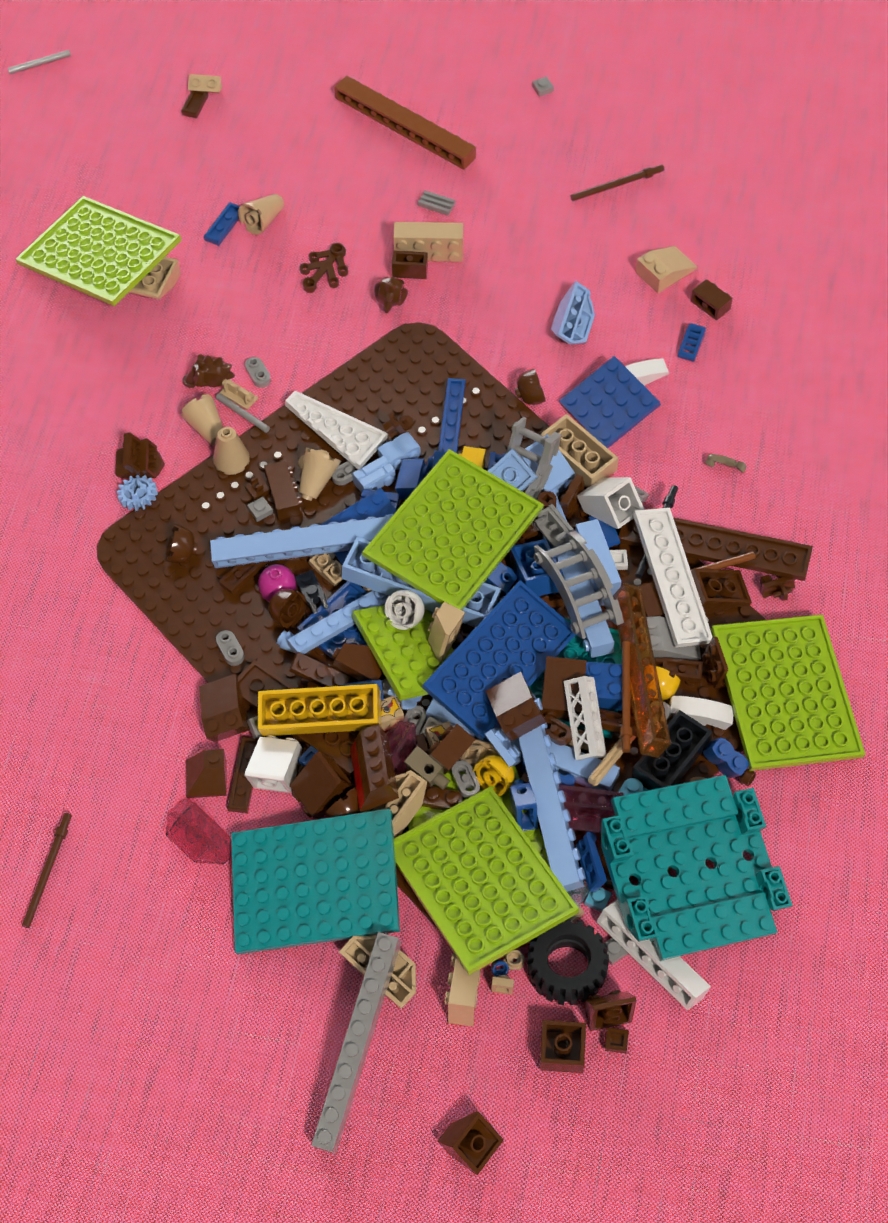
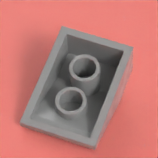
(663, 643)

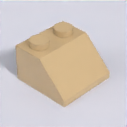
(444, 629)

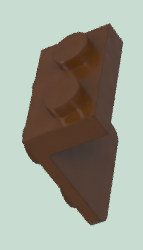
(716, 663)

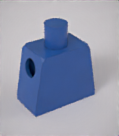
(523, 798)

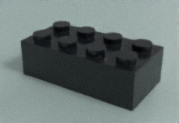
(687, 743)

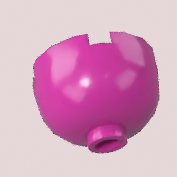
(274, 579)

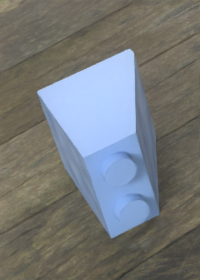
(560, 474)

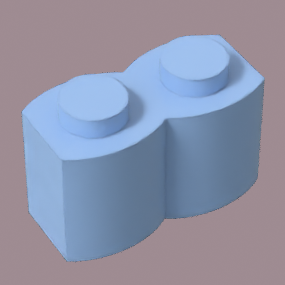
(400, 448)

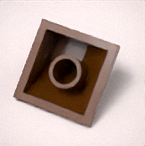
(206, 774)
(471, 1141)

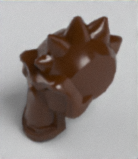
(390, 292)
(208, 372)

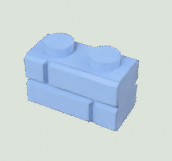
(374, 475)

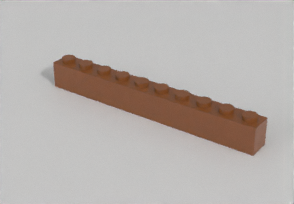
(405, 122)

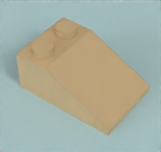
(664, 267)
(159, 279)

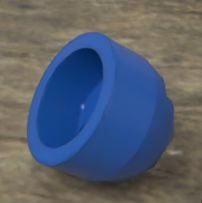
(496, 971)

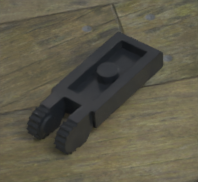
(311, 590)

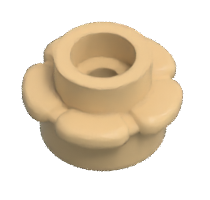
(515, 954)

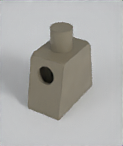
(421, 763)

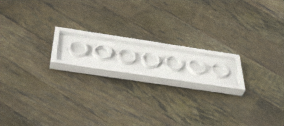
(672, 577)

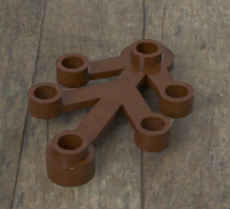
(336, 252)

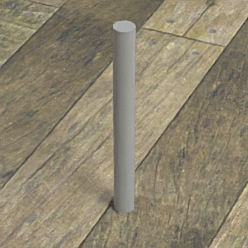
(40, 61)
(242, 412)

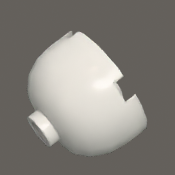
(404, 609)

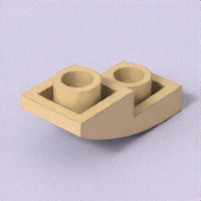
(327, 568)

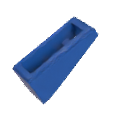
(696, 332)

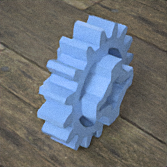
(137, 492)

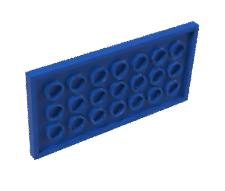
(506, 642)

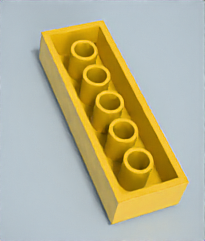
(318, 709)

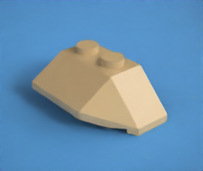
(411, 795)
(403, 978)

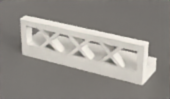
(591, 719)

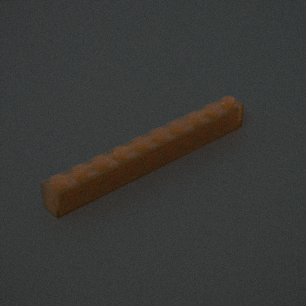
(644, 681)

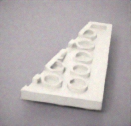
(346, 434)

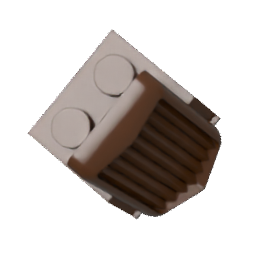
(138, 458)

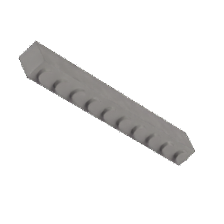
(356, 1043)

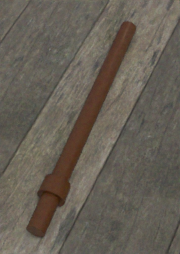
(646, 173)
(60, 834)

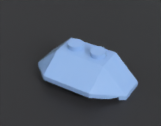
(574, 315)

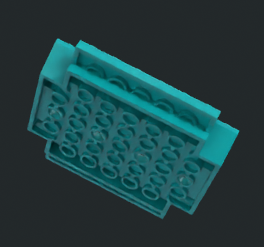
(681, 830)

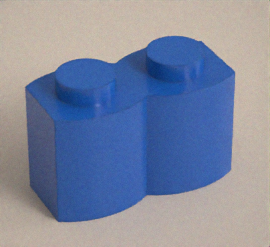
(725, 757)

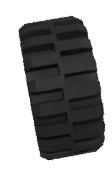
(568, 988)

